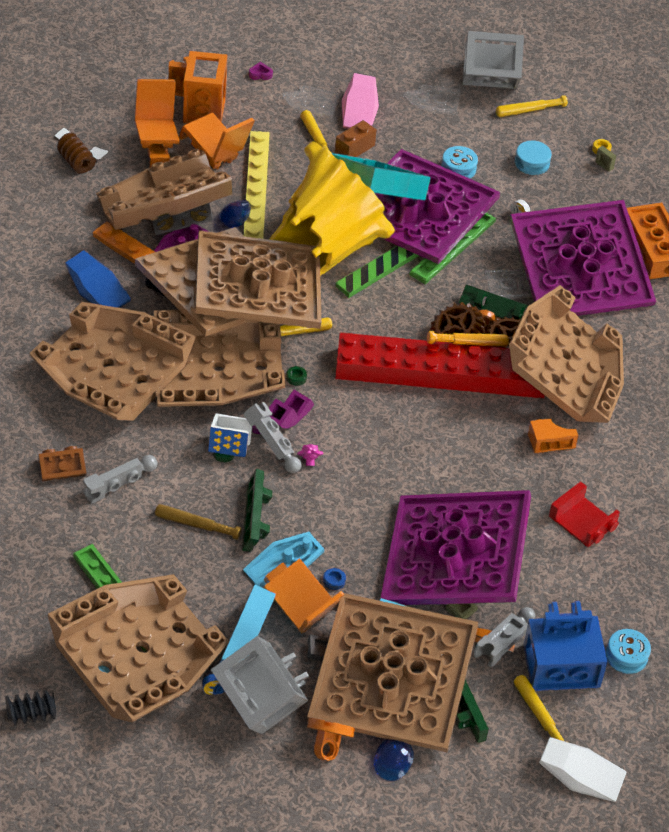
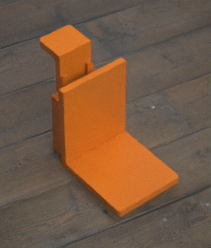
(155, 117)
(215, 139)
(300, 594)

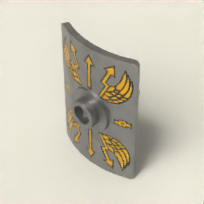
(167, 223)

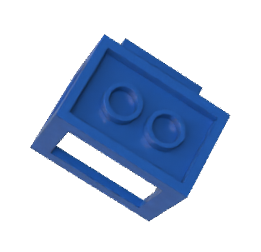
(565, 650)

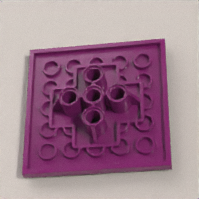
(444, 217)
(587, 253)
(457, 548)

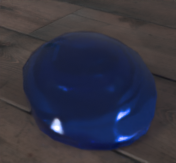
(235, 213)
(393, 759)

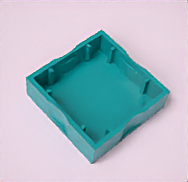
(387, 178)

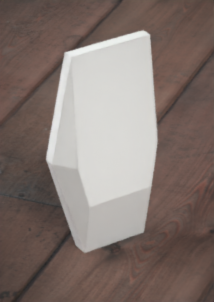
(582, 769)

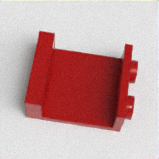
(582, 517)

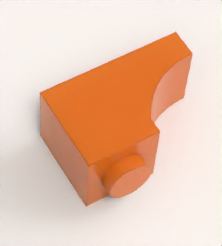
(547, 436)

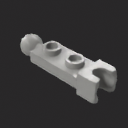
(270, 431)
(112, 480)
(504, 636)

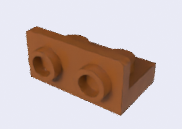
(62, 463)

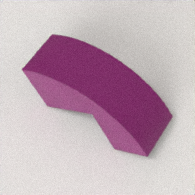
(292, 410)

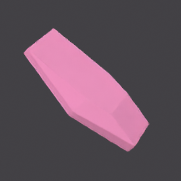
(359, 101)

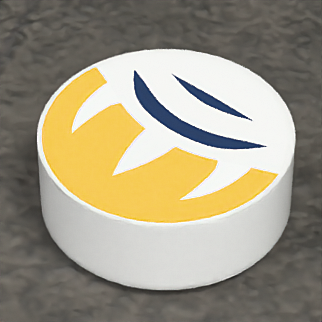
(519, 207)

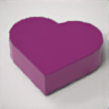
(260, 71)

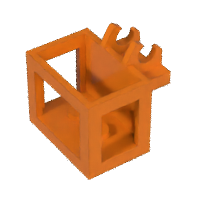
(200, 93)

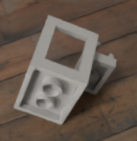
(493, 63)
(261, 684)

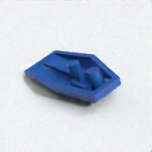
(96, 281)

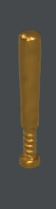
(183, 517)

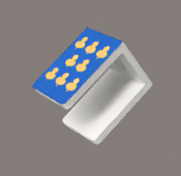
(230, 435)

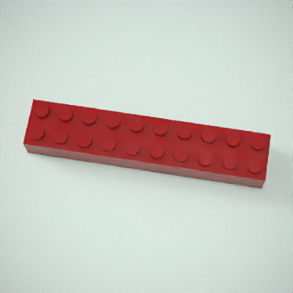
(430, 365)

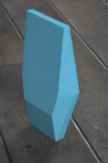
(286, 551)

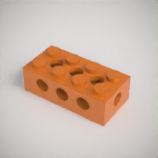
(652, 234)

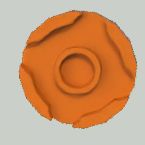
(331, 734)

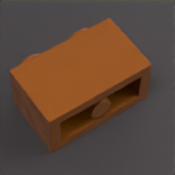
(356, 139)

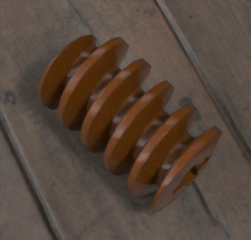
(76, 153)

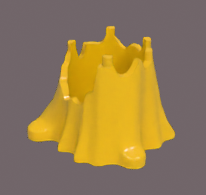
(332, 210)

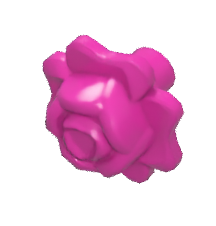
(310, 453)

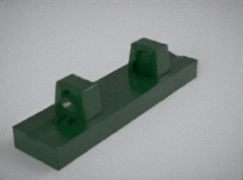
(497, 304)
(255, 497)
(471, 715)

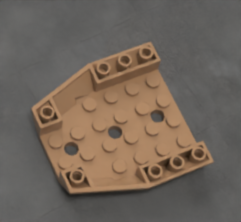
(163, 189)
(130, 341)
(235, 350)
(592, 366)
(114, 621)

